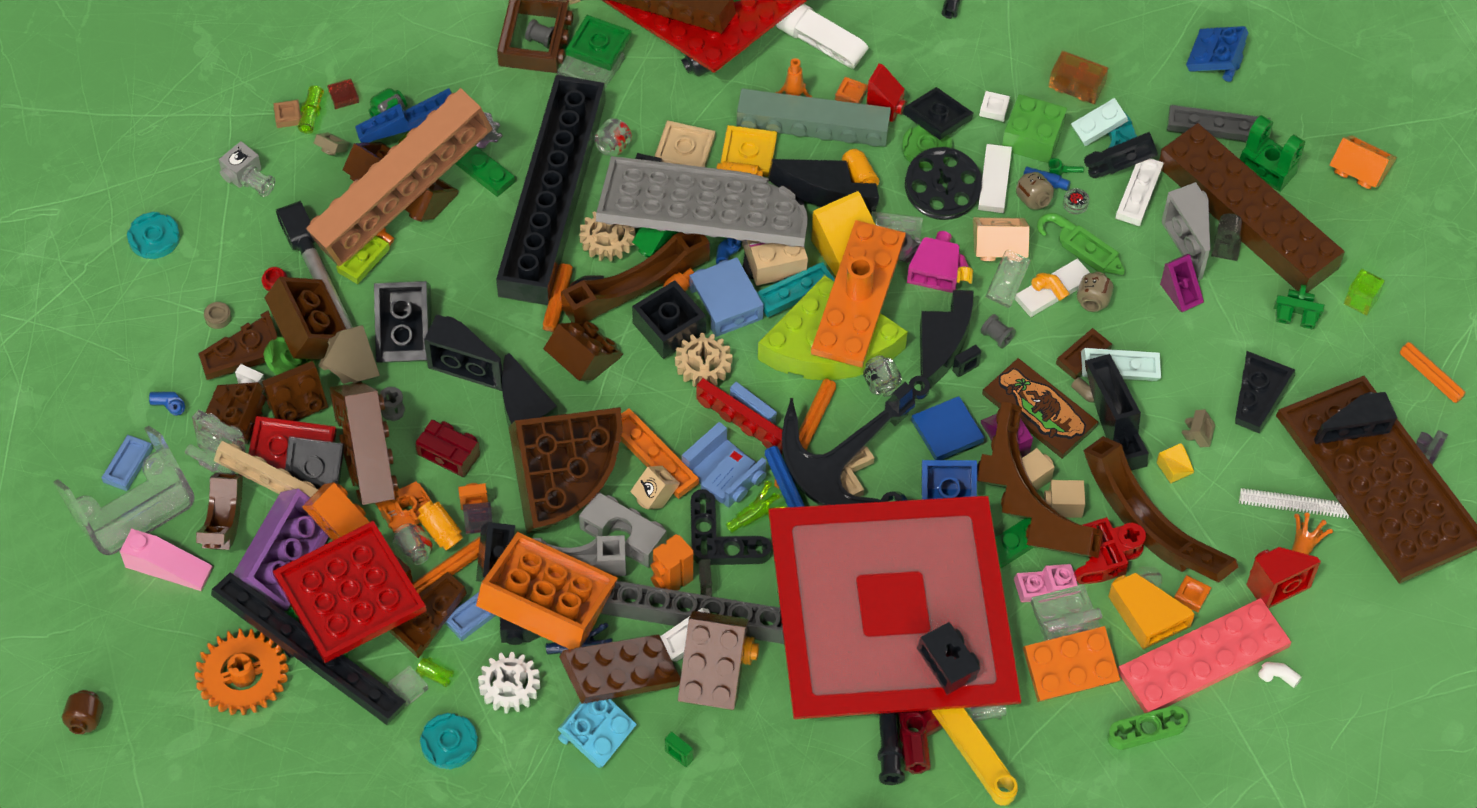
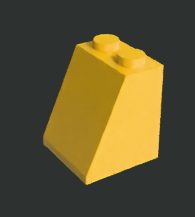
(834, 224)

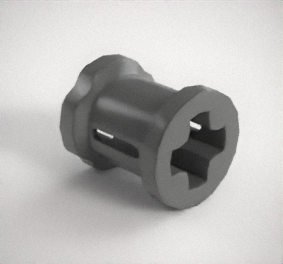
(539, 33)
(998, 331)
(395, 401)

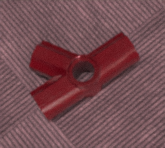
(916, 743)

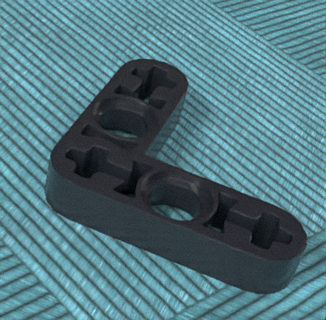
(715, 544)

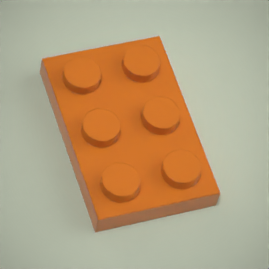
(1071, 664)

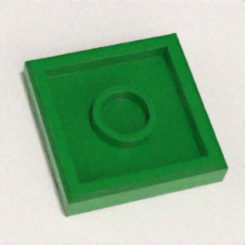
(598, 42)

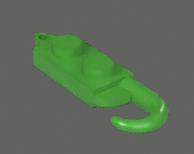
(1084, 245)

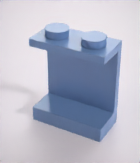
(727, 296)
(710, 451)

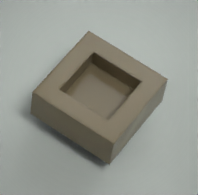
(330, 143)

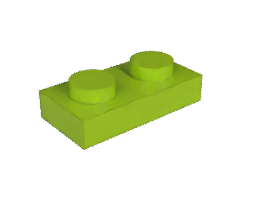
(364, 260)

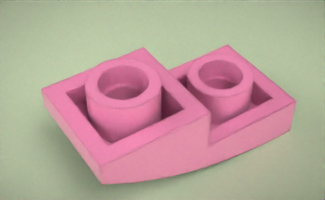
(1049, 580)

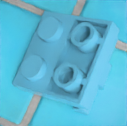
(596, 729)

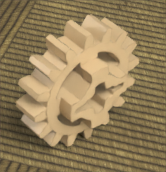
(605, 238)
(716, 356)

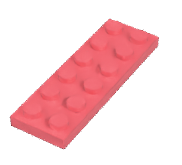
(1204, 657)

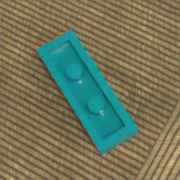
(791, 290)

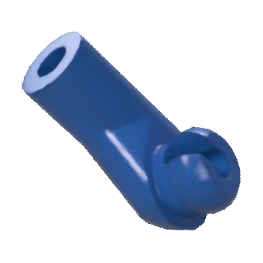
(727, 249)
(170, 400)

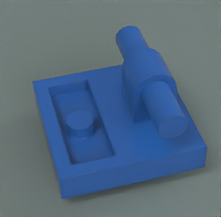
(1218, 50)

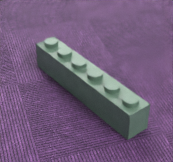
(814, 117)

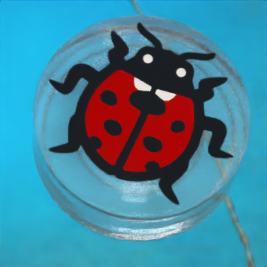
(1076, 201)

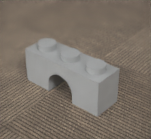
(606, 515)

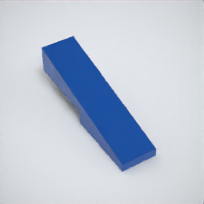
(397, 120)

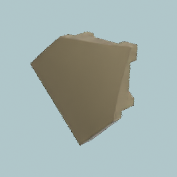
(350, 356)

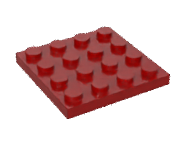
(349, 591)

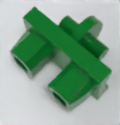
(1309, 310)

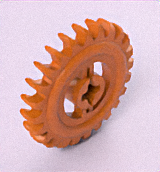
(236, 655)

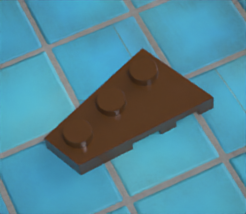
(242, 348)
(440, 601)

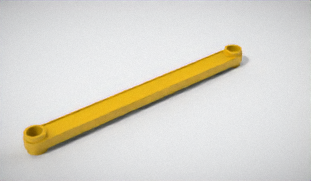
(978, 754)

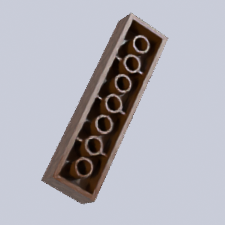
(1270, 223)

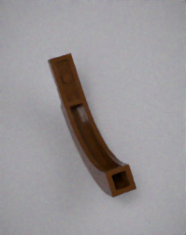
(1132, 505)

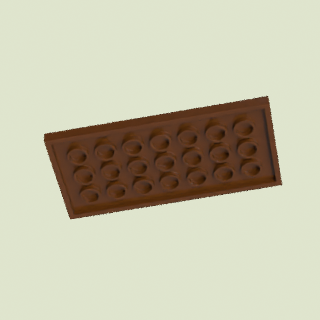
(1384, 486)

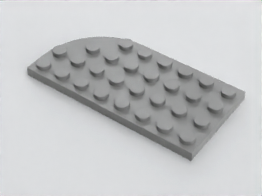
(700, 202)

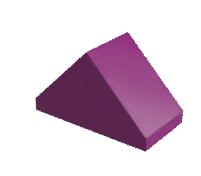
(1181, 283)

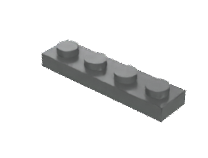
(1217, 123)

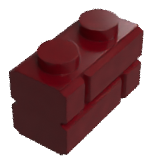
(448, 447)

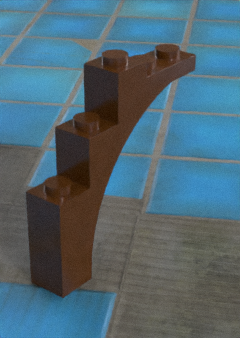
(1021, 499)

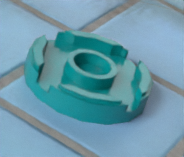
(153, 235)
(449, 741)

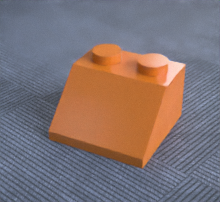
(1362, 162)

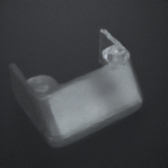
(142, 508)

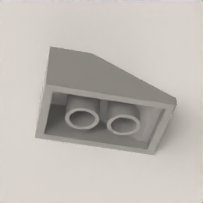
(1188, 224)

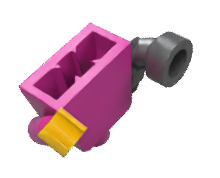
(935, 262)

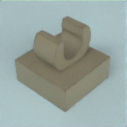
(1201, 428)

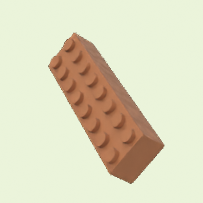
(399, 177)

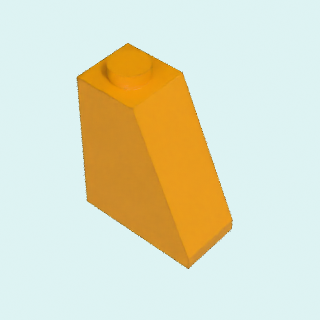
(1148, 610)

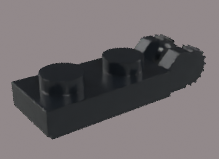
(1120, 156)

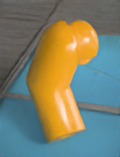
(1052, 282)

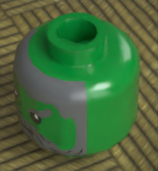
(385, 100)

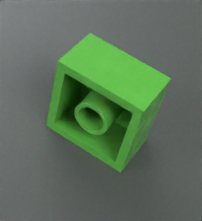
(1034, 128)

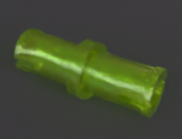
(310, 109)

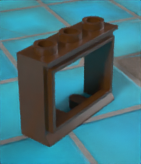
(535, 59)

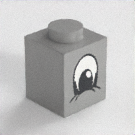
(236, 162)

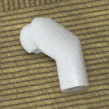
(1280, 670)

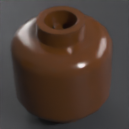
(82, 712)

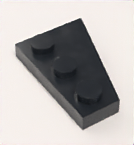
(1261, 390)

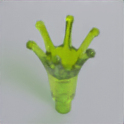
(754, 510)

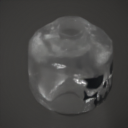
(882, 376)

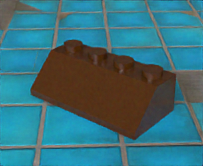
(426, 206)

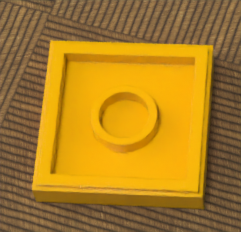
(749, 147)

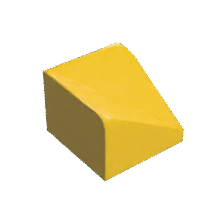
(1175, 463)

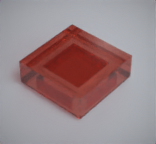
(343, 94)

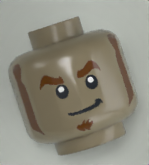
(1034, 190)
(1095, 291)

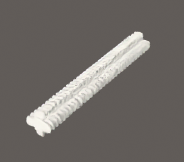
(1291, 501)

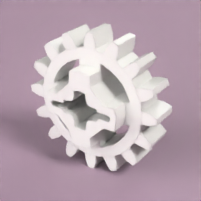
(506, 693)

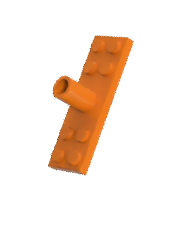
(858, 294)

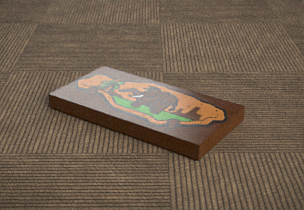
(1045, 409)

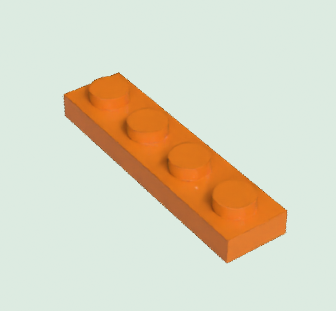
(654, 452)

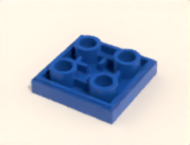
(947, 428)

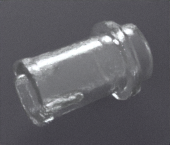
(987, 712)

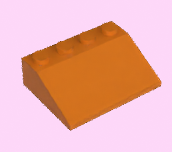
(546, 591)

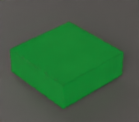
(678, 749)

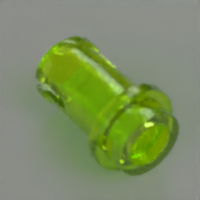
(434, 671)

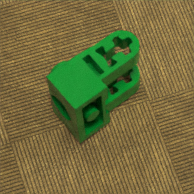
(1268, 159)

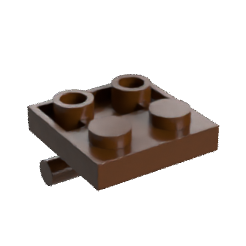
(295, 393)
(238, 405)

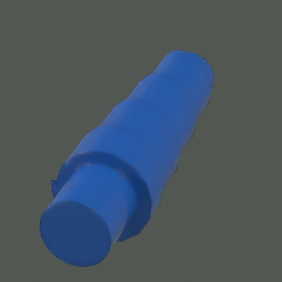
(1056, 180)

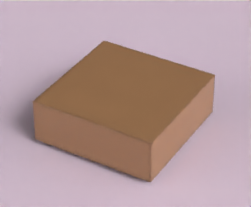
(287, 113)

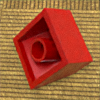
(1281, 575)

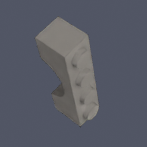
(603, 553)

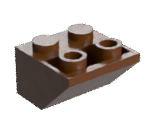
(582, 349)

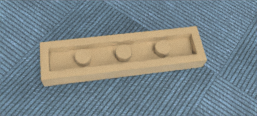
(259, 471)

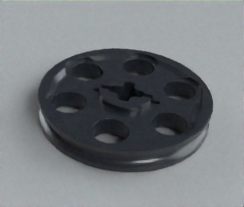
(949, 175)

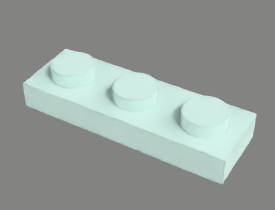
(1131, 364)

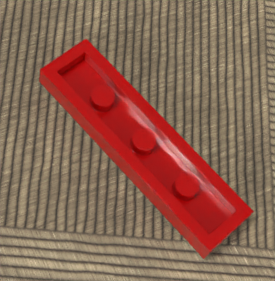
(739, 414)

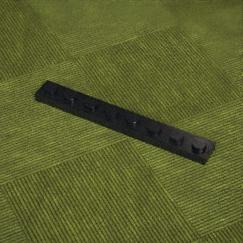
(295, 640)

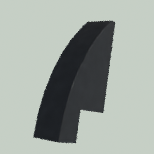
(820, 181)
(944, 336)
(522, 394)
(1116, 409)

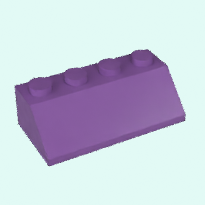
(283, 537)

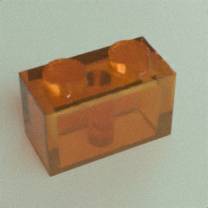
(1078, 77)

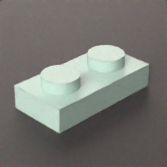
(1099, 122)

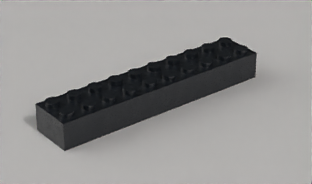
(551, 190)

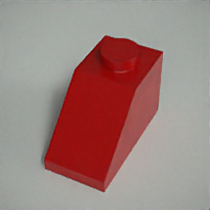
(886, 91)

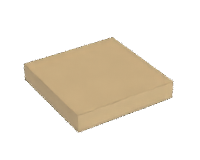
(685, 144)

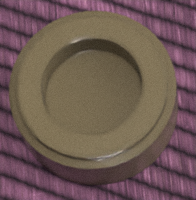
(217, 315)

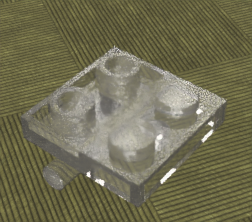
(209, 434)
(1065, 612)

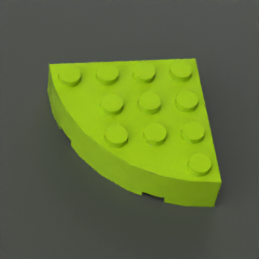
(790, 340)

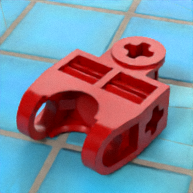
(1115, 552)

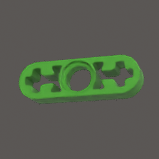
(1125, 726)

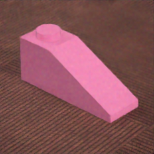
(163, 560)

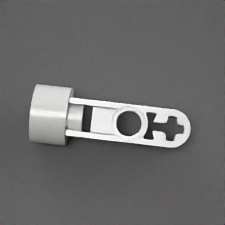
(824, 35)

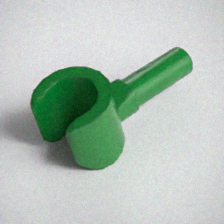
(1057, 168)

